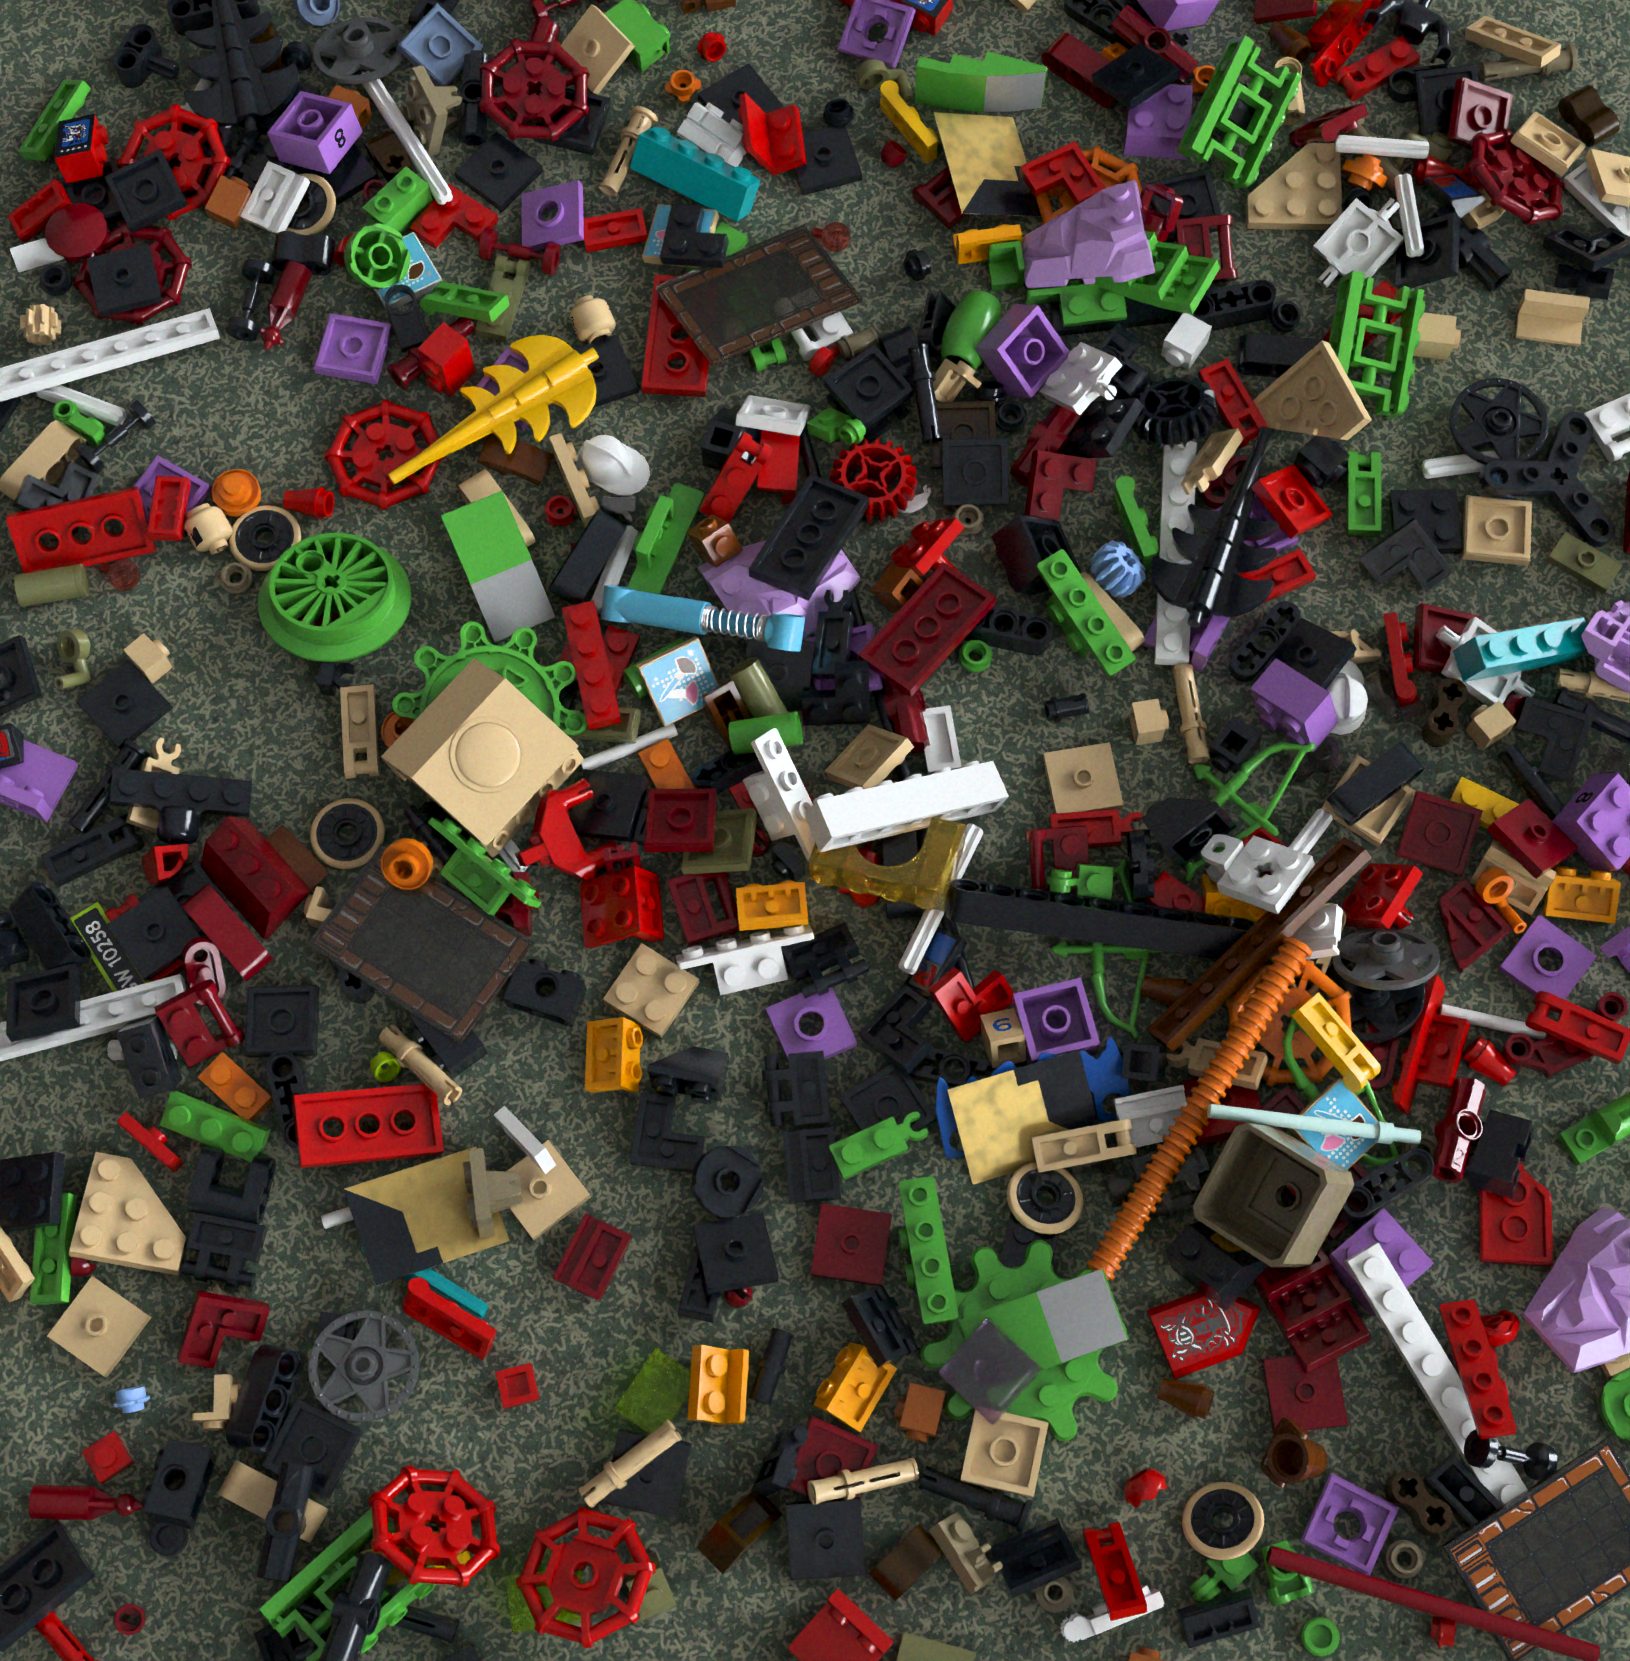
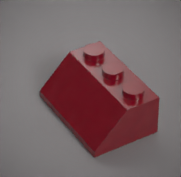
(252, 875)

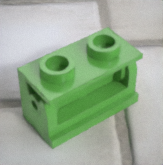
(642, 30)
(399, 201)

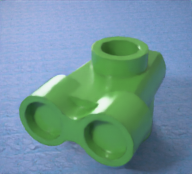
(1284, 1583)

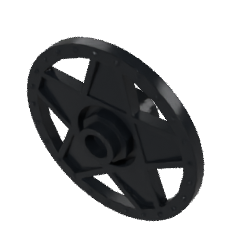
(1498, 421)
(1379, 1006)

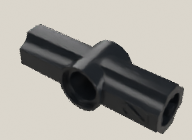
(472, 121)
(1477, 255)
(281, 1548)
(357, 1609)

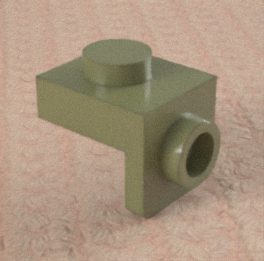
(658, 1593)

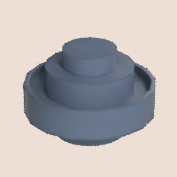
(317, 12)

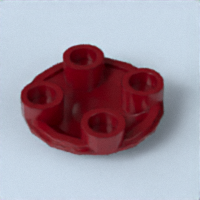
(76, 231)

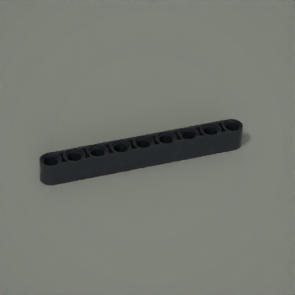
(1093, 919)

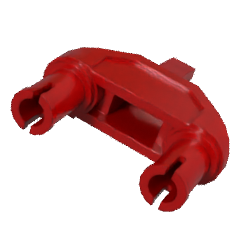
(555, 838)

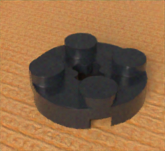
(1140, 864)
(707, 1184)

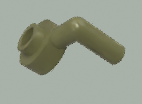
(874, 73)
(1438, 146)
(73, 648)

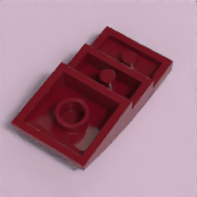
(1312, 1311)

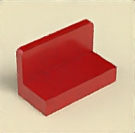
(781, 467)

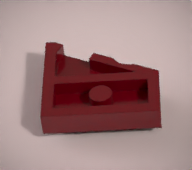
(1470, 924)

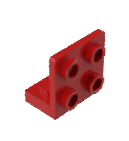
(772, 137)
(621, 907)
(840, 1634)

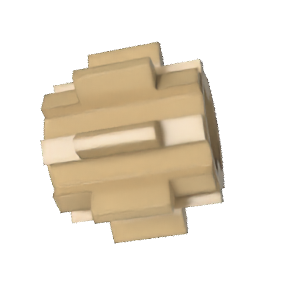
(40, 324)

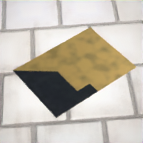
(986, 164)
(1009, 1108)
(417, 1218)

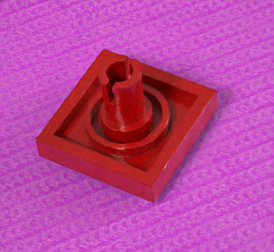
(927, 546)
(1381, 896)

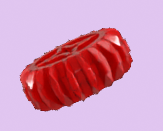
(889, 465)

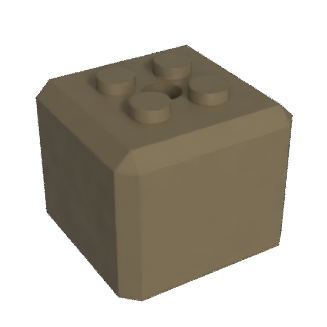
(1245, 1195)

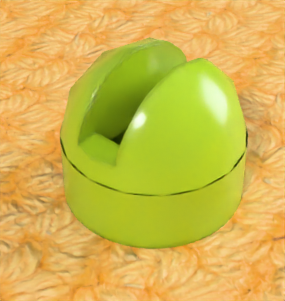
(389, 1072)

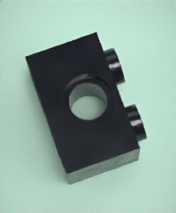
(560, 1006)
(149, 1056)
(182, 1505)

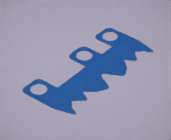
(1101, 1073)

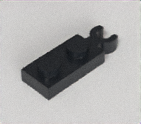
(832, 636)

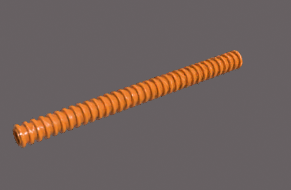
(1194, 1115)

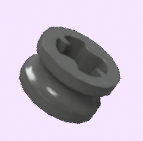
(1182, 35)

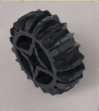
(1175, 411)

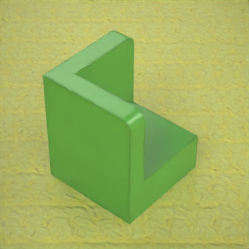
(1006, 265)

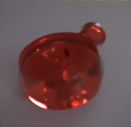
(834, 236)
(116, 572)

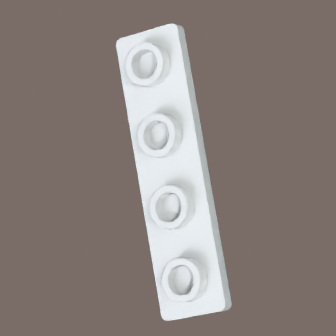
(780, 792)
(748, 961)

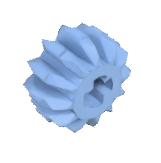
(1117, 569)

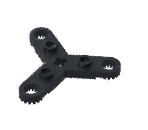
(1563, 461)

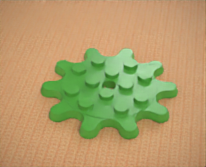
(511, 661)
(1054, 1389)

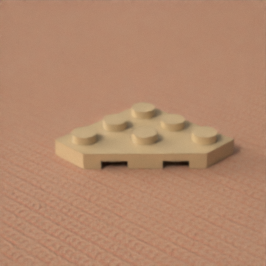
(1300, 193)
(1314, 398)
(125, 1220)

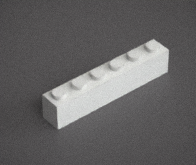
(905, 805)

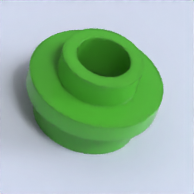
(980, 648)

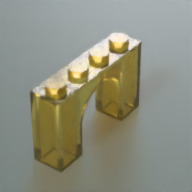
(919, 881)

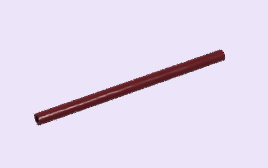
(1432, 1604)

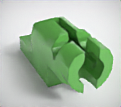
(1598, 1130)

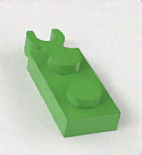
(874, 1145)

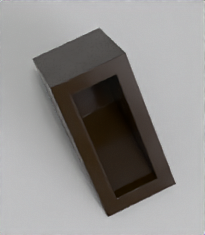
(738, 1531)

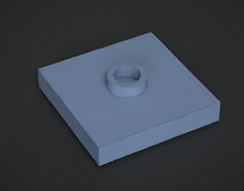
(439, 46)

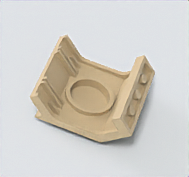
(484, 755)

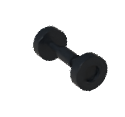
(241, 327)
(116, 435)
(1538, 1460)

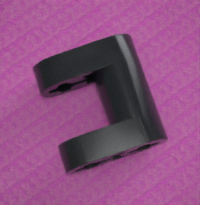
(227, 1201)

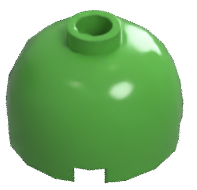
(376, 256)

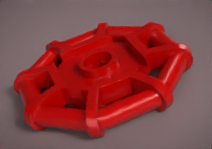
(186, 147)
(368, 446)
(439, 1508)
(594, 1595)

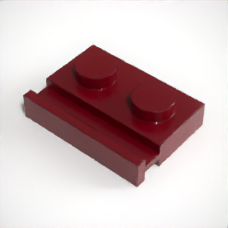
(592, 1257)

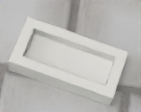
(943, 743)
(525, 1139)

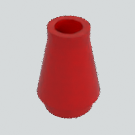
(311, 502)
(1488, 1061)

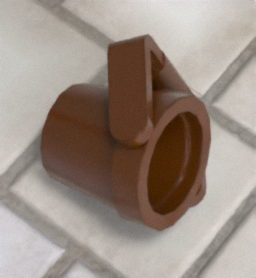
(1292, 1456)

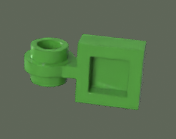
(834, 424)
(88, 427)
(1089, 881)
(1229, 1572)

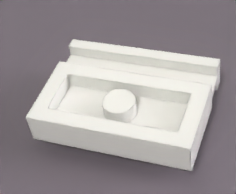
(275, 198)
(1321, 932)
(1151, 1113)

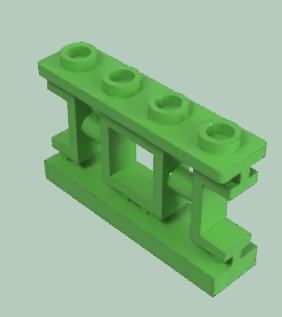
(1219, 102)
(1348, 337)
(324, 1577)

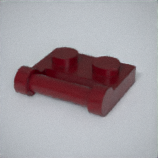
(1327, 125)
(943, 206)
(1196, 237)
(1068, 849)
(696, 909)
(190, 1030)

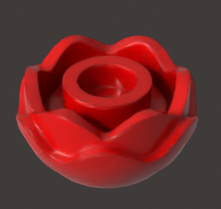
(1501, 1328)
(1143, 1486)

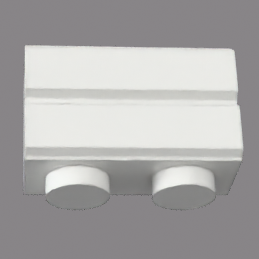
(713, 133)

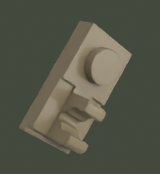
(964, 1553)

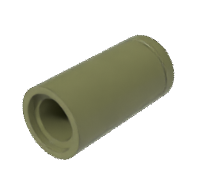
(51, 585)
(756, 688)

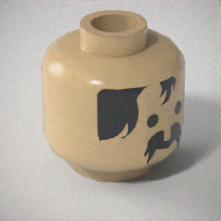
(208, 528)

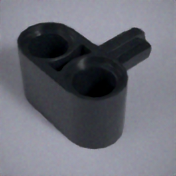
(140, 56)

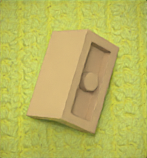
(1551, 317)

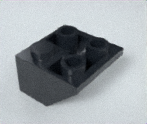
(722, 437)
(691, 1072)

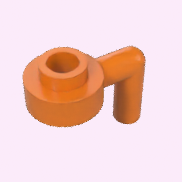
(1494, 887)

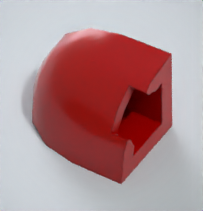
(164, 862)

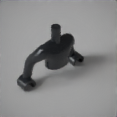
(1414, 23)

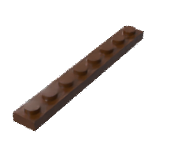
(1257, 945)

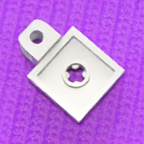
(1239, 868)

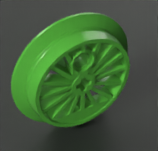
(333, 588)

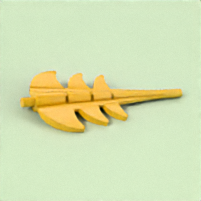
(554, 376)

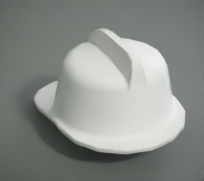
(613, 465)
(1348, 698)

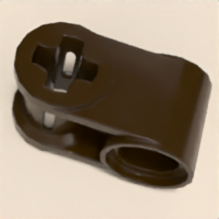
(387, 154)

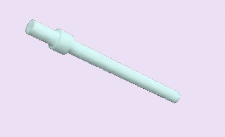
(1381, 1131)

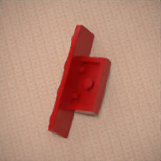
(1337, 36)
(1433, 1049)
(1478, 1369)

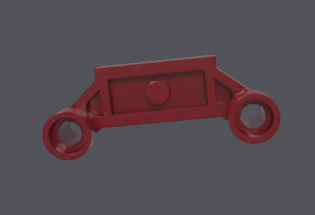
(1556, 1055)

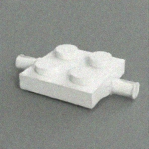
(1358, 241)
(1082, 378)
(1488, 689)

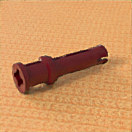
(410, 366)

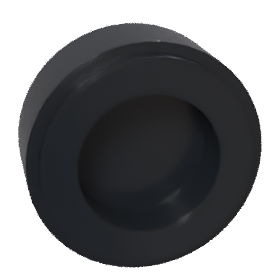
(168, 1539)

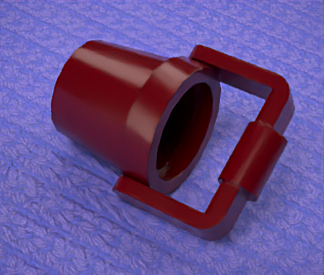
(1156, 221)

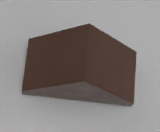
(724, 706)

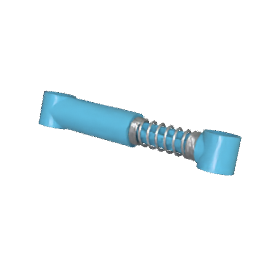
(699, 617)

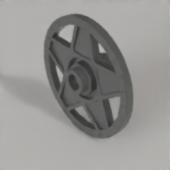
(358, 50)
(1386, 957)
(364, 1366)

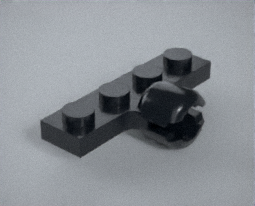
(180, 799)

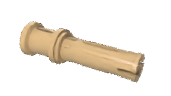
(629, 137)

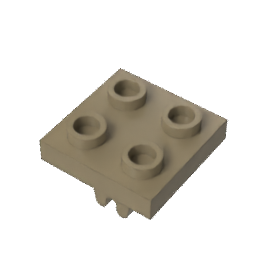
(429, 109)
(491, 1191)

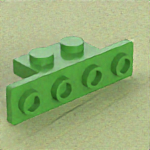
(1081, 303)
(664, 537)
(1081, 615)
(477, 875)
(927, 1250)

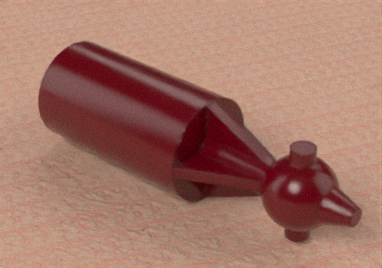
(285, 301)
(77, 1503)

